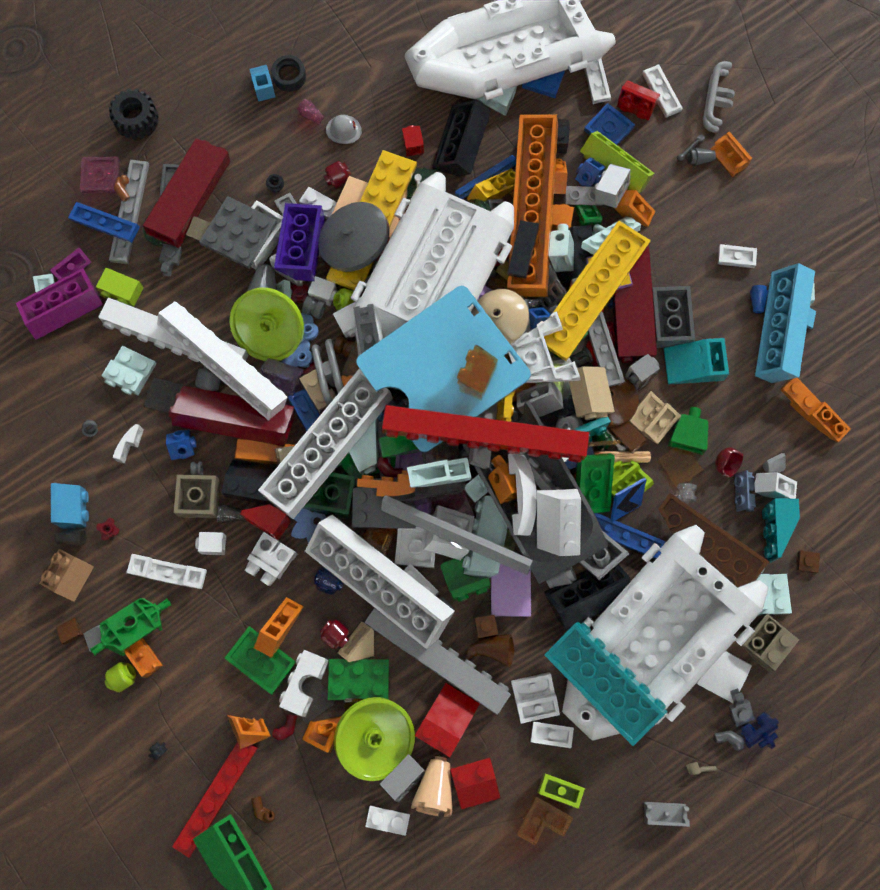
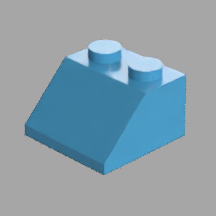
(69, 506)

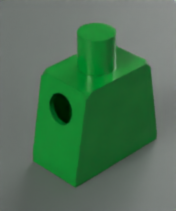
(690, 432)

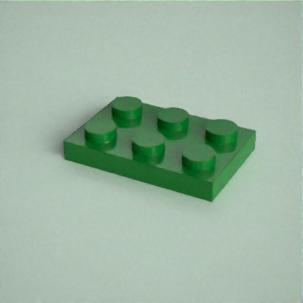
(596, 479)
(258, 666)
(358, 679)

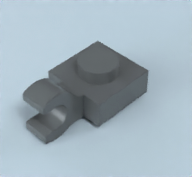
(169, 256)
(741, 709)

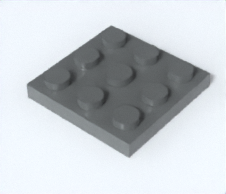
(238, 232)

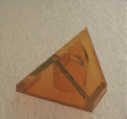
(380, 539)

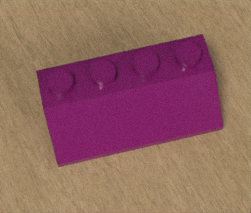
(59, 304)

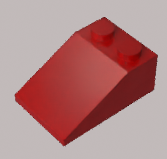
(447, 720)

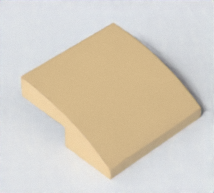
(654, 417)

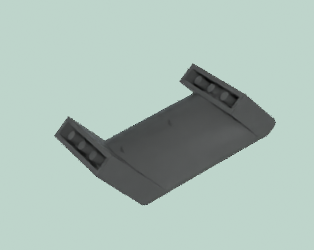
(591, 536)

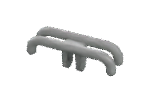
(715, 95)
(328, 370)

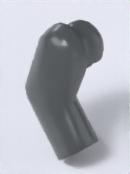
(730, 736)

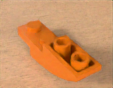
(814, 411)
(386, 486)

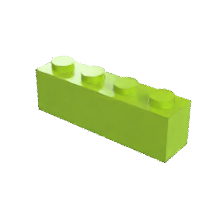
(609, 153)

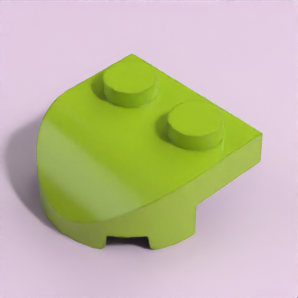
(627, 474)

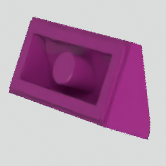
(70, 264)

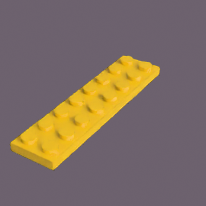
(386, 192)
(595, 287)

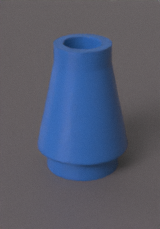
(758, 298)

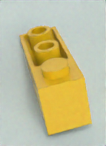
(494, 187)

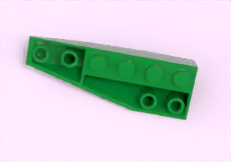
(231, 857)

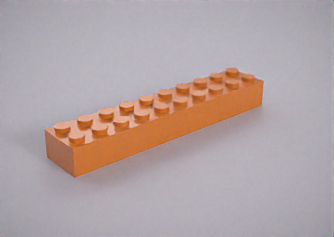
(535, 197)

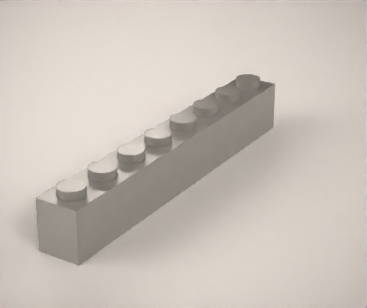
(445, 664)

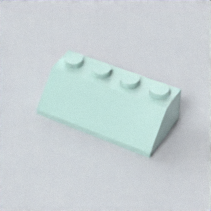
(492, 527)

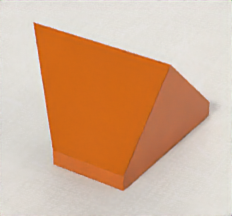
(248, 730)
(322, 733)

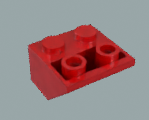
(637, 100)

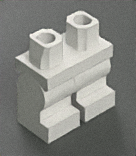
(271, 557)

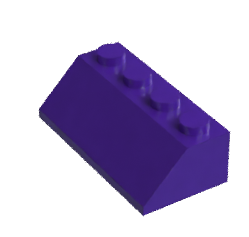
(298, 241)

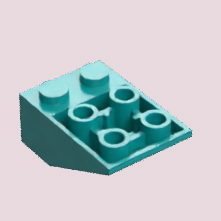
(697, 362)
(780, 519)

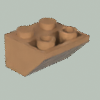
(66, 575)

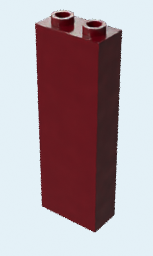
(187, 192)
(635, 314)
(229, 416)

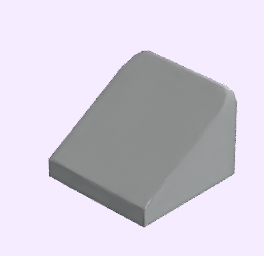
(775, 464)
(93, 637)

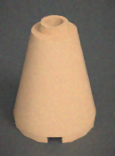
(434, 791)

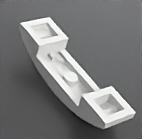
(526, 494)
(166, 571)

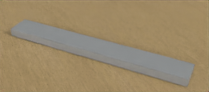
(456, 535)

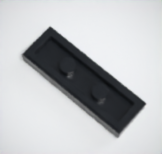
(523, 249)

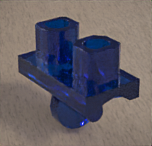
(753, 736)

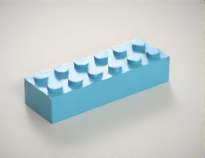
(785, 323)

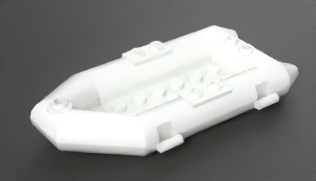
(506, 47)
(433, 251)
(669, 626)

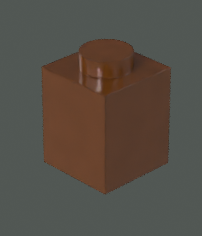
(486, 626)

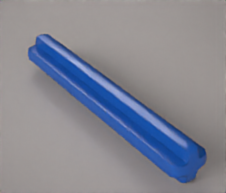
(501, 167)

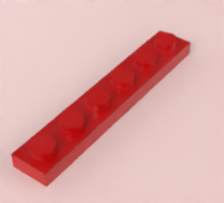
(214, 798)

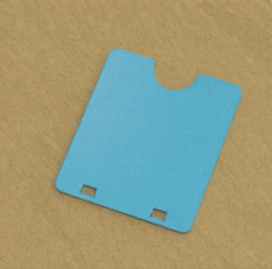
(431, 349)

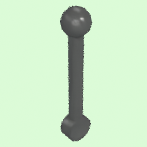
(700, 138)

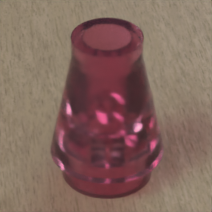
(310, 111)

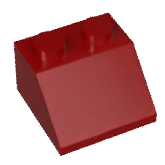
(268, 519)
(475, 783)

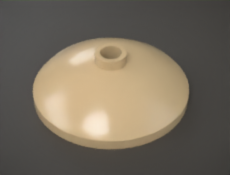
(513, 312)

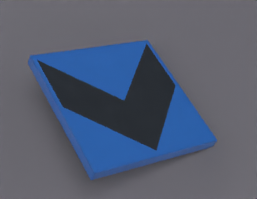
(628, 499)

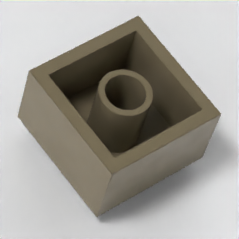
(196, 496)

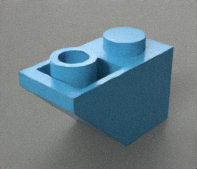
(262, 83)

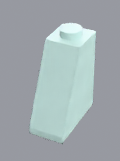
(366, 451)

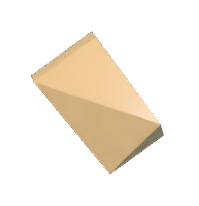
(359, 644)

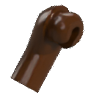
(260, 812)

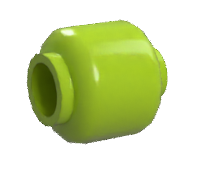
(343, 298)
(120, 677)

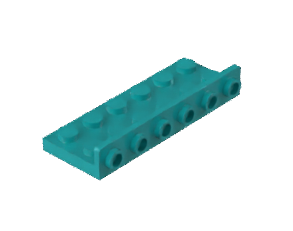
(606, 683)

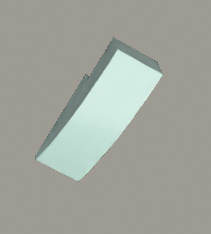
(439, 473)

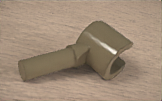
(693, 768)

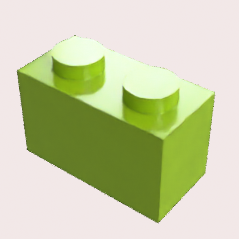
(119, 287)
(561, 790)

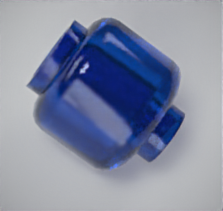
(327, 582)

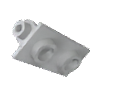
(580, 195)

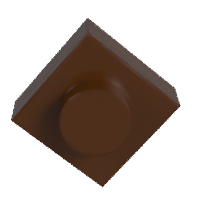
(808, 561)

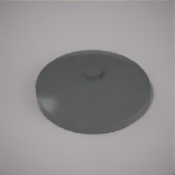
(353, 236)

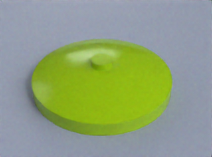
(266, 324)
(373, 738)

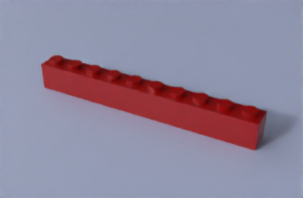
(485, 433)

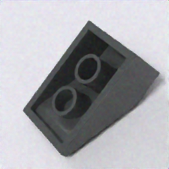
(368, 511)

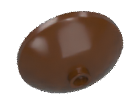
(625, 403)

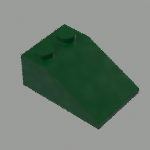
(333, 496)

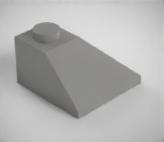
(606, 559)

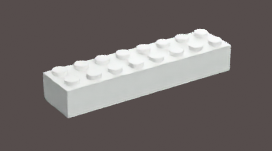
(325, 445)
(379, 581)

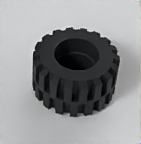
(129, 102)

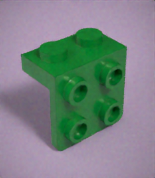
(460, 584)

